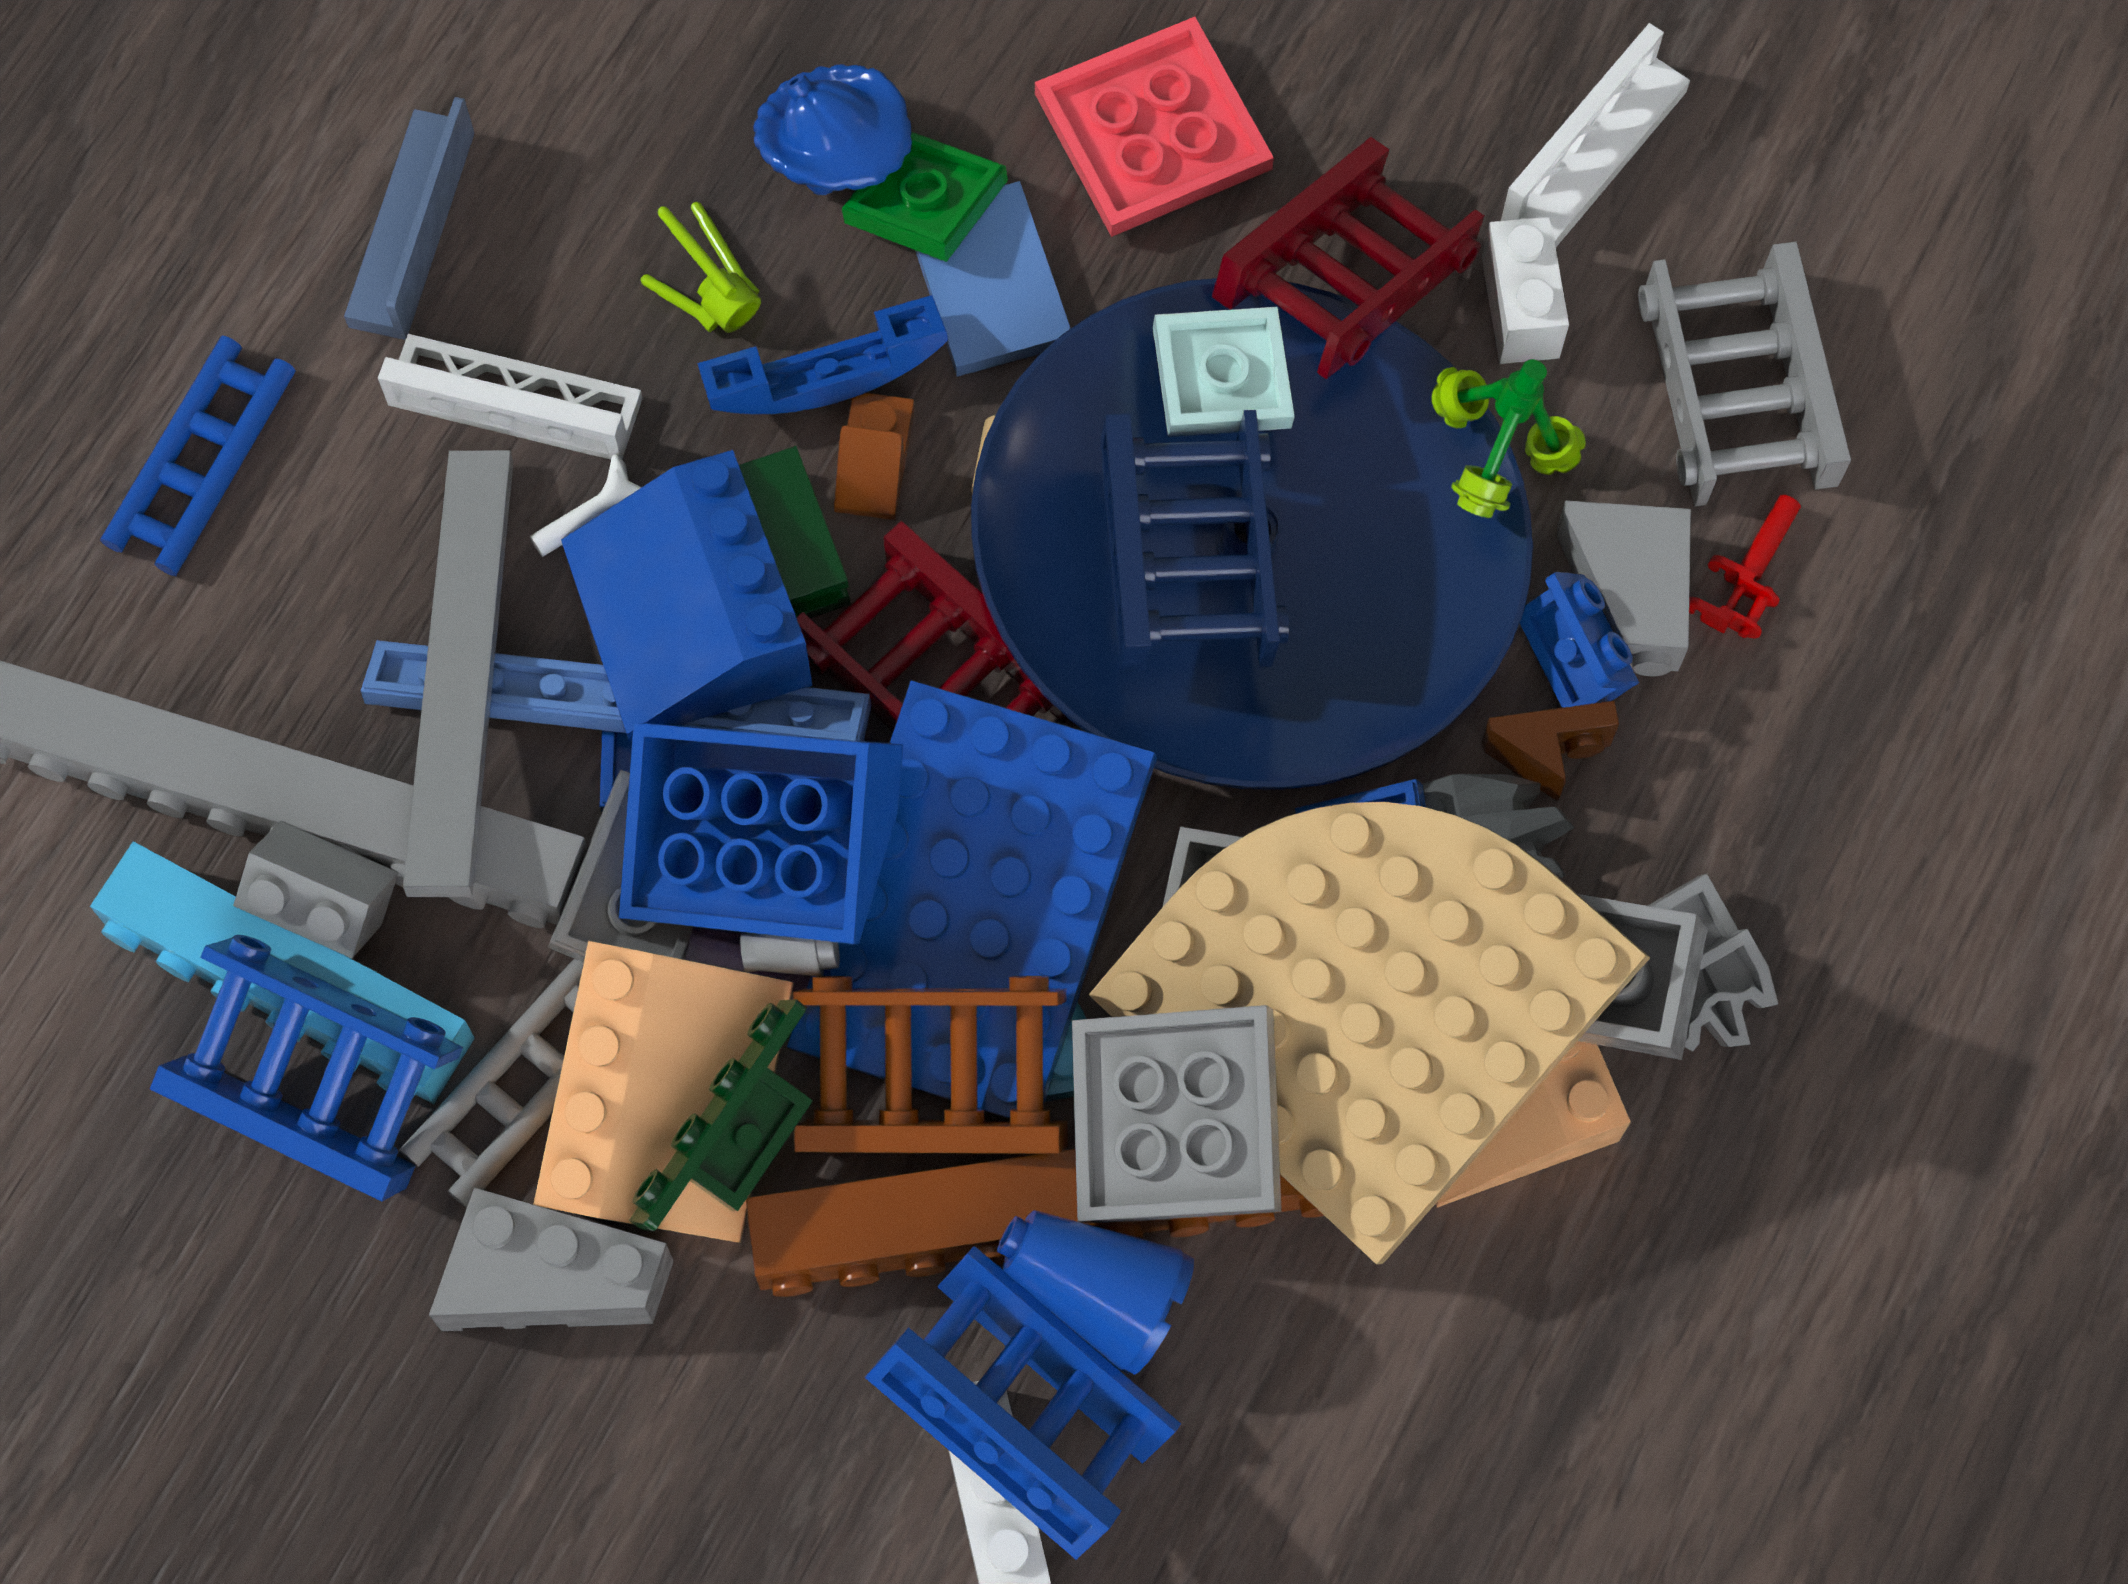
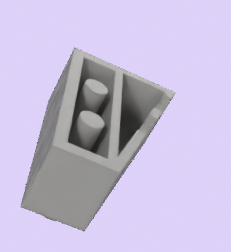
(546, 1268)

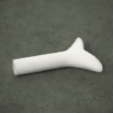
(615, 490)

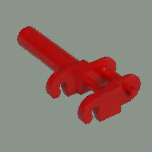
(1746, 574)

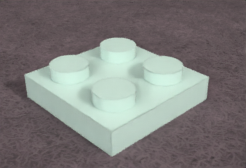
(1219, 367)

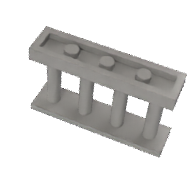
(1791, 337)

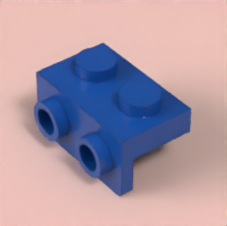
(1577, 643)

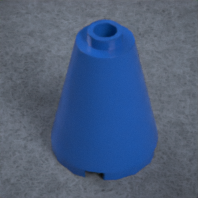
(1099, 1282)

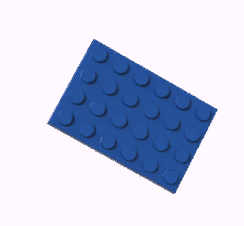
(988, 876)

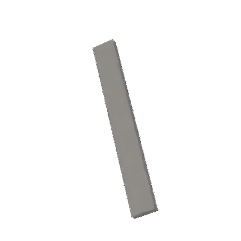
(459, 676)

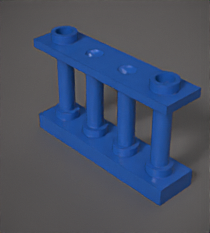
(256, 1106)
(992, 1441)

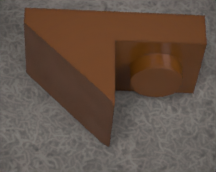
(1534, 740)

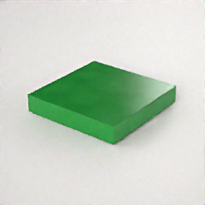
(929, 199)

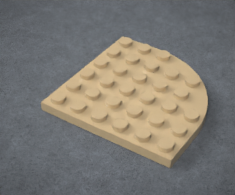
(1410, 989)

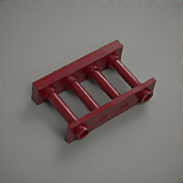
(1326, 209)
(953, 607)

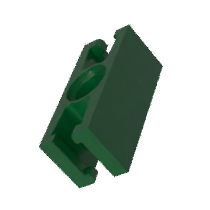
(796, 533)

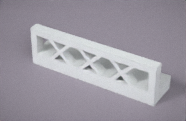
(1598, 137)
(512, 407)

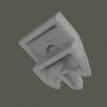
(1729, 968)

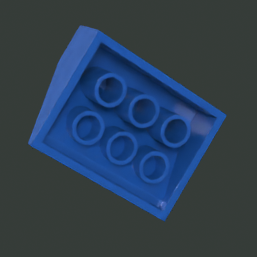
(687, 598)
(757, 830)

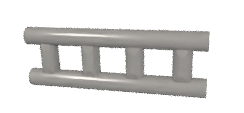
(480, 1088)

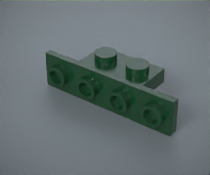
(738, 1131)

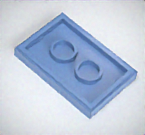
(997, 289)

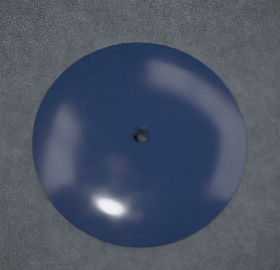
(1383, 577)

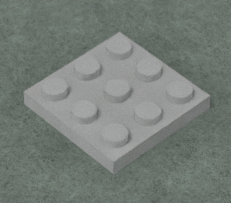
(1176, 1115)

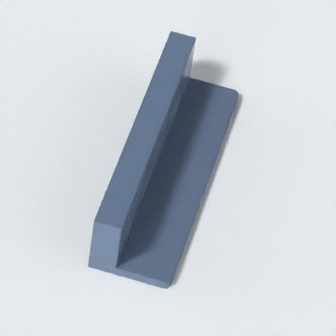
(410, 222)

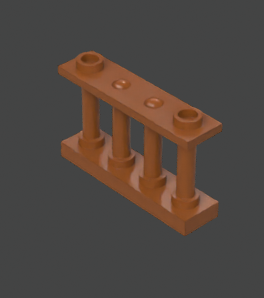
(898, 1123)

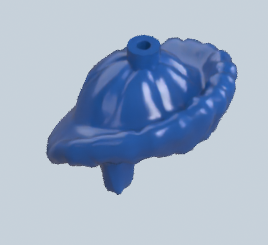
(834, 128)

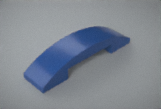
(829, 373)

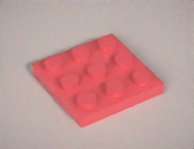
(1153, 126)

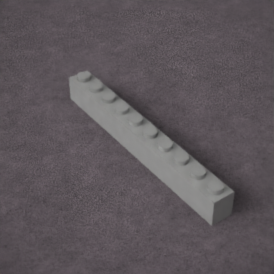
(257, 784)

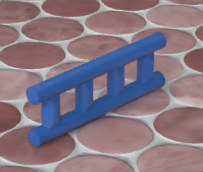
(209, 489)

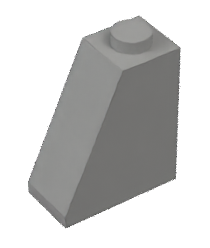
(1642, 571)

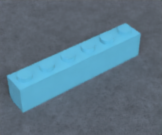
(179, 914)

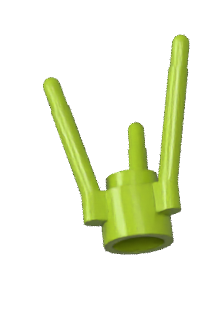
(726, 296)

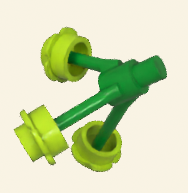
(1550, 442)

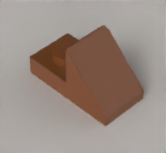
(873, 455)

